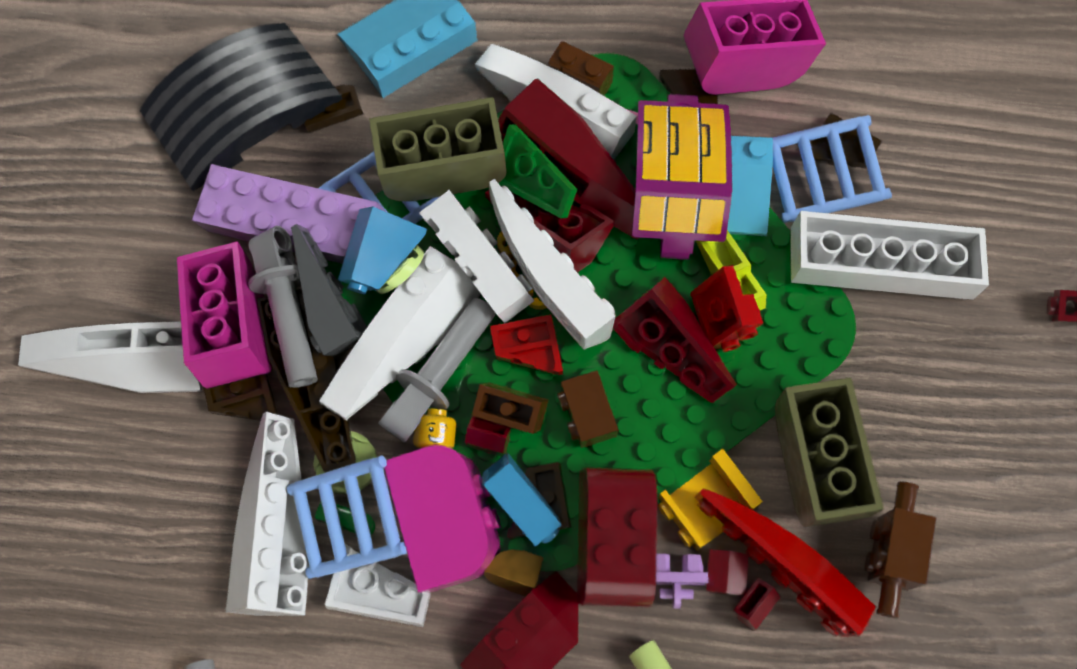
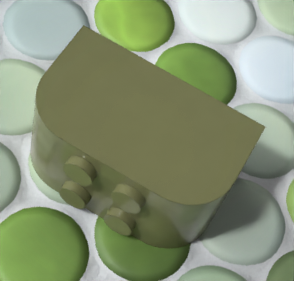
(438, 150)
(826, 453)

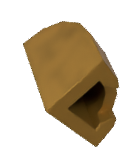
(514, 571)

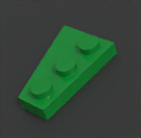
(534, 175)

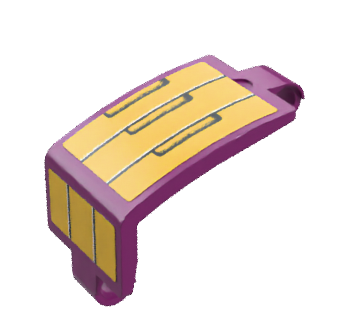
(682, 173)

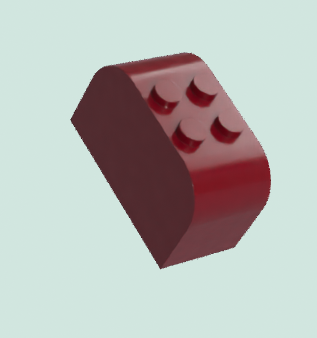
(617, 537)

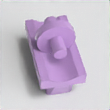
(691, 574)

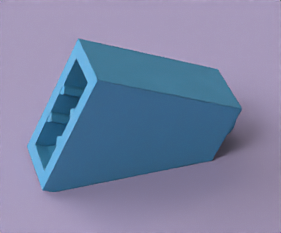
(377, 248)
(521, 500)

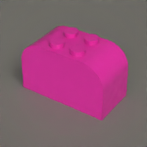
(752, 44)
(220, 316)
(443, 516)

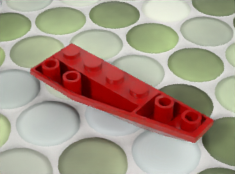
(793, 565)

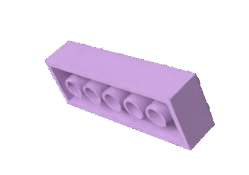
(250, 204)

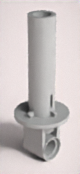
(278, 278)
(425, 387)

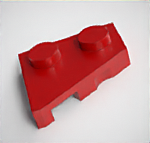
(528, 344)

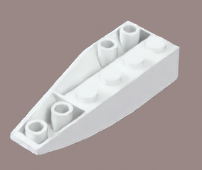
(552, 274)
(115, 355)
(268, 540)

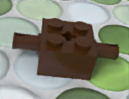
(900, 550)

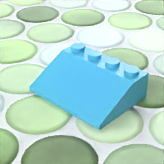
(408, 40)
(750, 185)

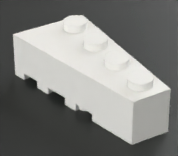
(478, 257)

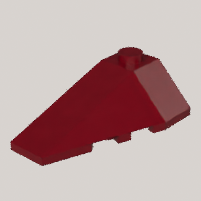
(577, 236)
(671, 336)

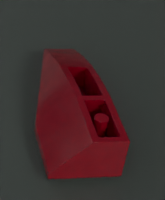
(574, 150)

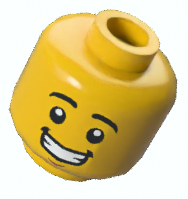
(435, 429)

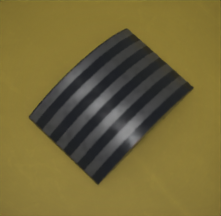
(235, 98)

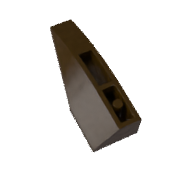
(325, 430)

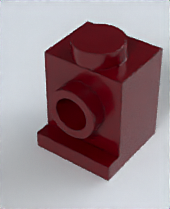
(1057, 306)

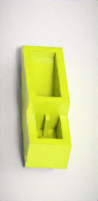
(729, 254)

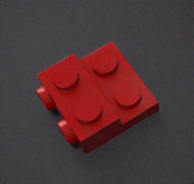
(725, 311)

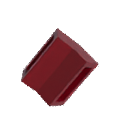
(487, 436)
(727, 573)
(761, 609)

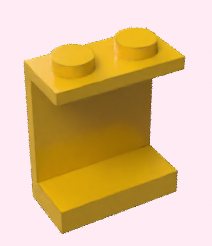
(681, 506)

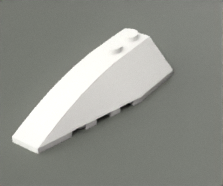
(514, 72)
(402, 332)

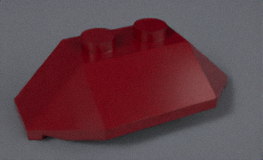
(533, 633)

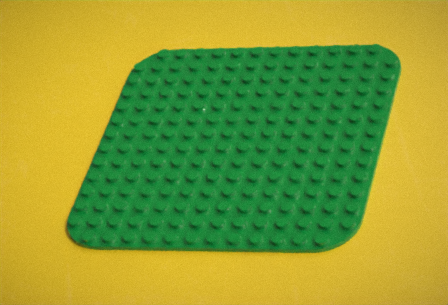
(657, 417)

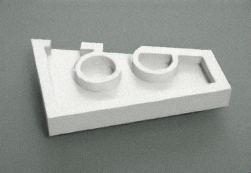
(377, 594)

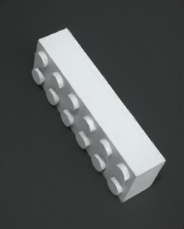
(888, 255)

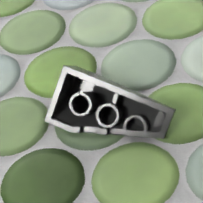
(330, 317)

